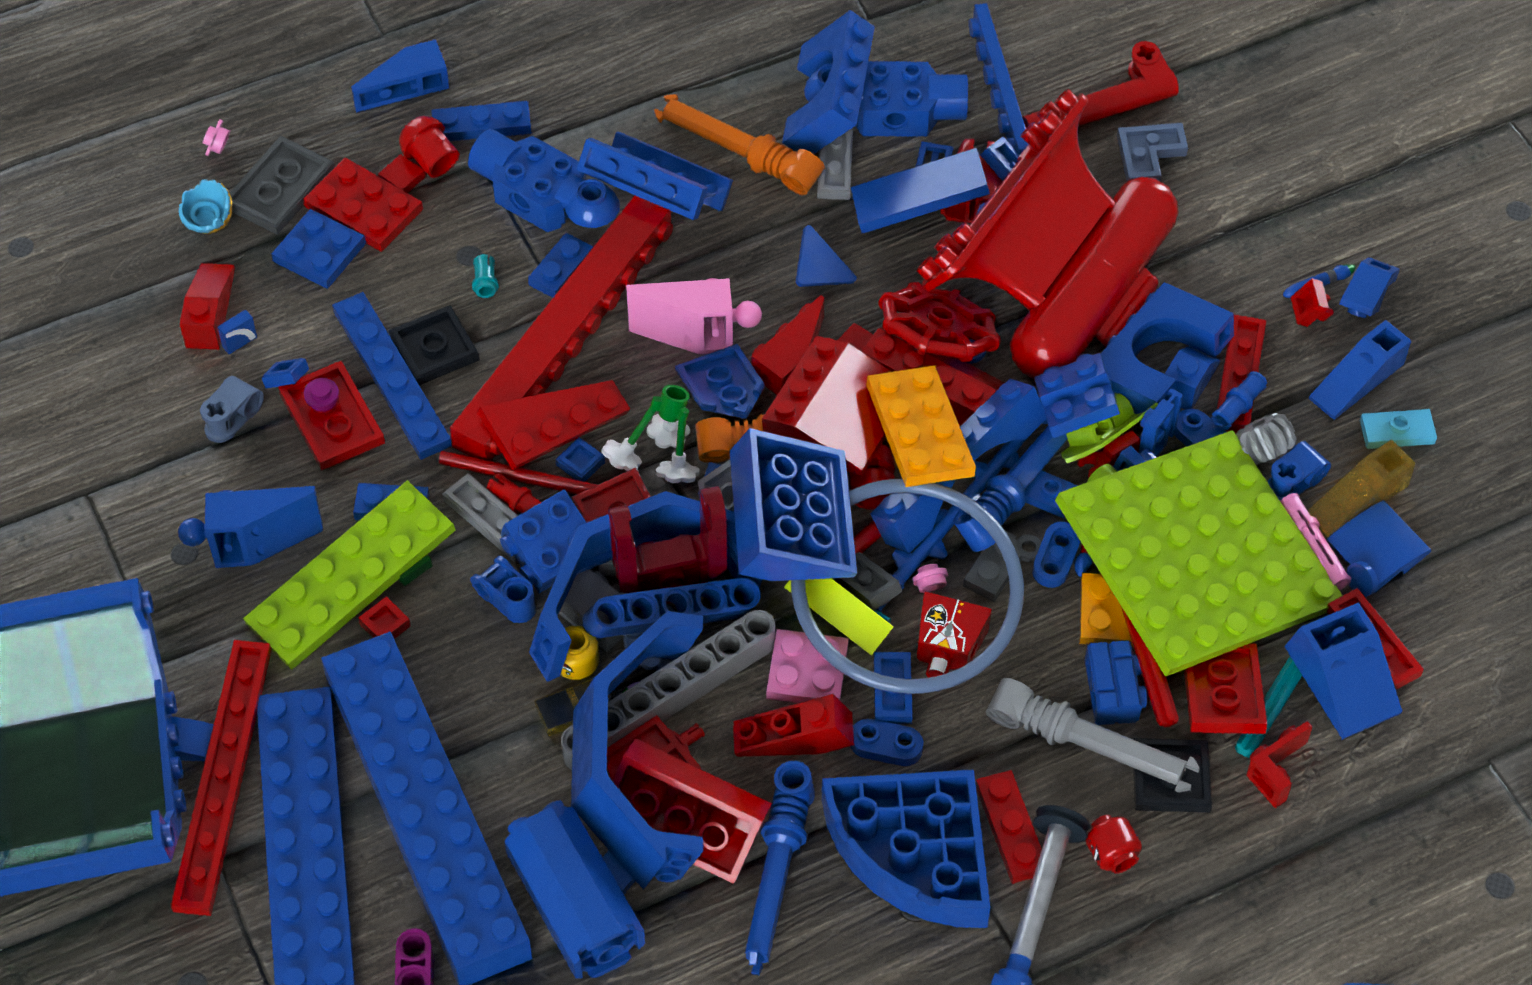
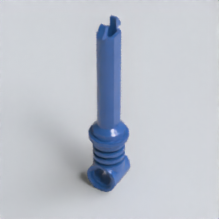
(1007, 492)
(783, 836)

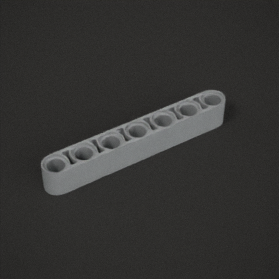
(681, 676)

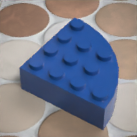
(914, 842)

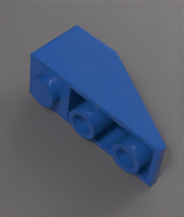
(1362, 369)

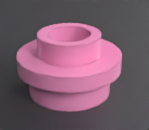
(930, 578)

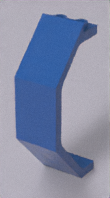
(652, 521)
(593, 794)

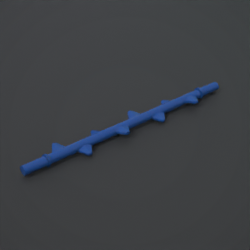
(932, 544)

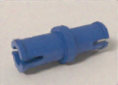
(1239, 400)

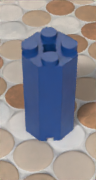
(573, 890)

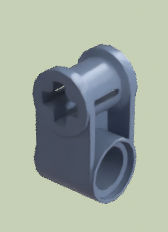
(230, 408)

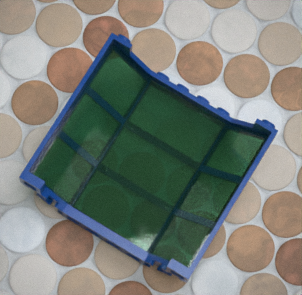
(85, 739)

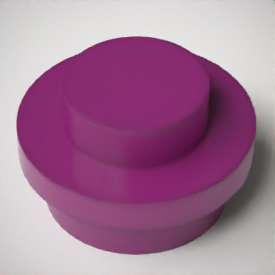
(321, 394)

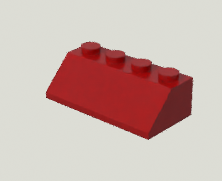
(963, 383)
(693, 803)

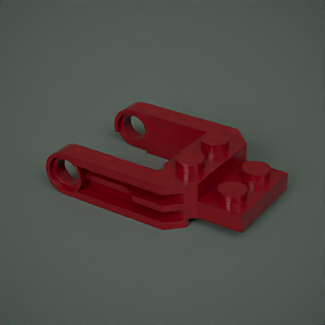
(672, 561)

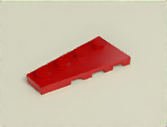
(547, 421)

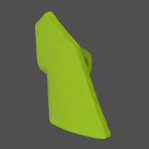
(1097, 435)

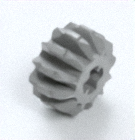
(1267, 437)

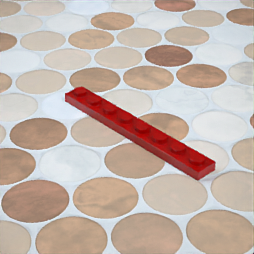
(221, 779)

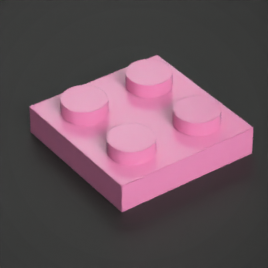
(800, 671)

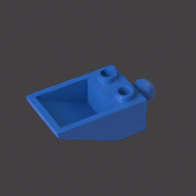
(253, 523)

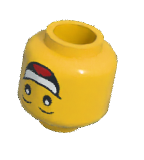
(582, 654)

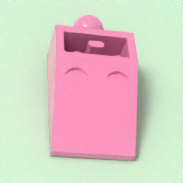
(689, 313)

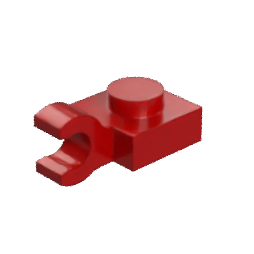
(1111, 451)

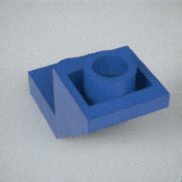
(1368, 287)

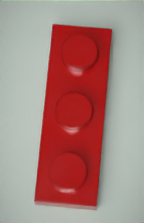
(1401, 662)
(1010, 824)

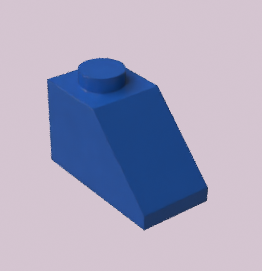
(1192, 372)

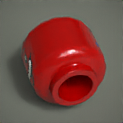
(1113, 844)

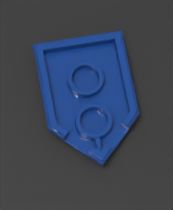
(722, 382)

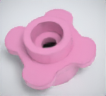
(216, 138)

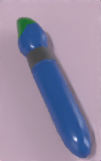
(1340, 273)

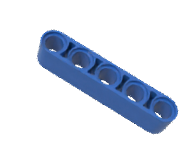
(685, 598)

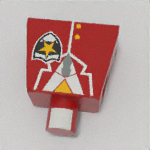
(950, 633)

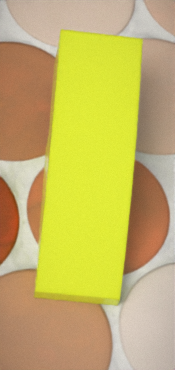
(846, 613)

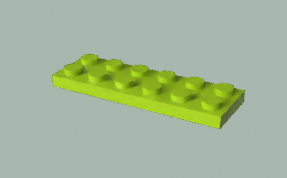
(349, 574)

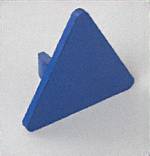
(819, 263)

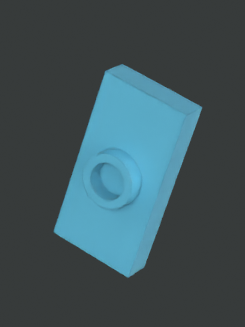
(1403, 427)

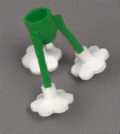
(667, 429)

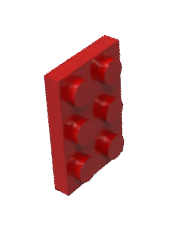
(364, 203)
(342, 430)
(1227, 694)

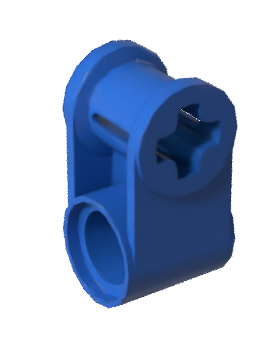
(1298, 470)
(504, 585)

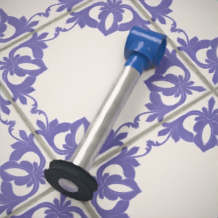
(1060, 828)

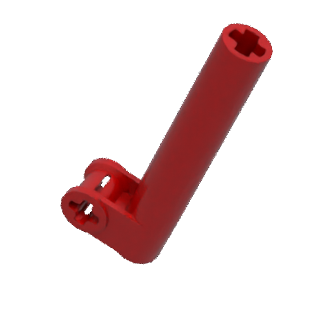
(1150, 83)

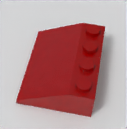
(830, 403)

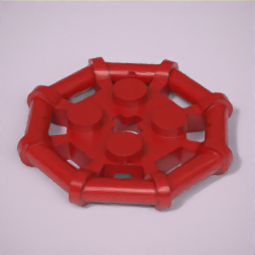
(939, 322)

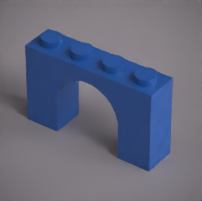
(837, 105)
(1165, 316)

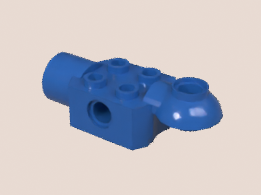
(902, 97)
(541, 183)

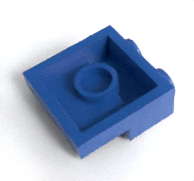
(1076, 394)

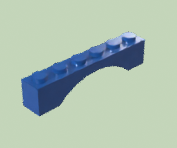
(1006, 416)

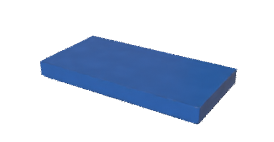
(919, 190)

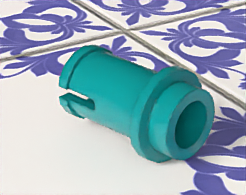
(485, 283)

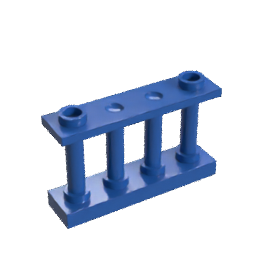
(654, 175)

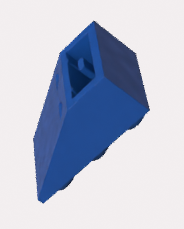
(1346, 669)

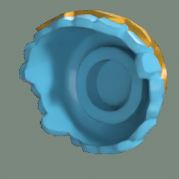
(206, 207)

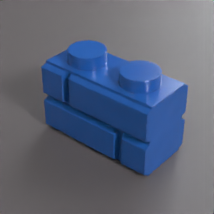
(1114, 683)

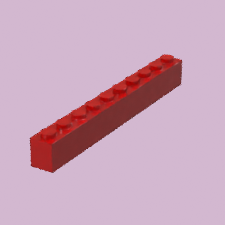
(567, 319)

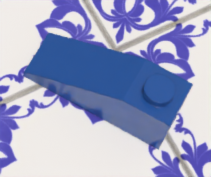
(405, 75)

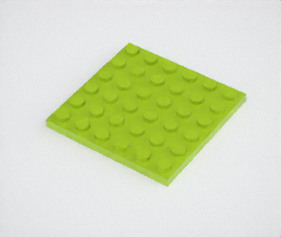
(1198, 552)

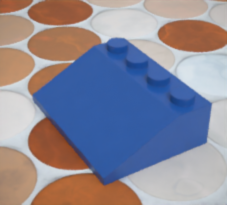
(791, 509)

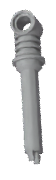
(1015, 705)

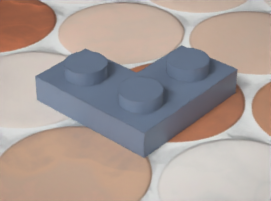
(1145, 144)

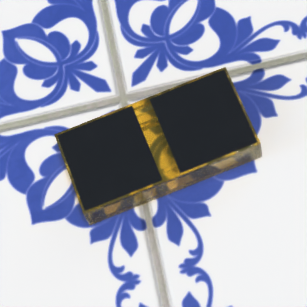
(558, 708)

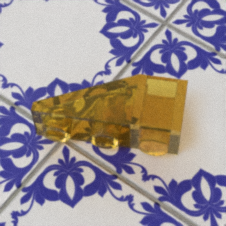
(1369, 482)

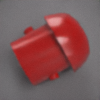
(426, 143)

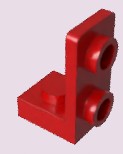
(1263, 772)

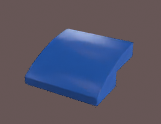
(1381, 541)

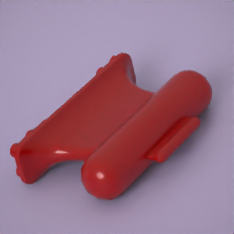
(1060, 243)

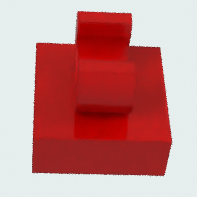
(1311, 303)

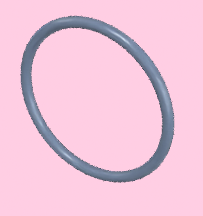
(960, 675)

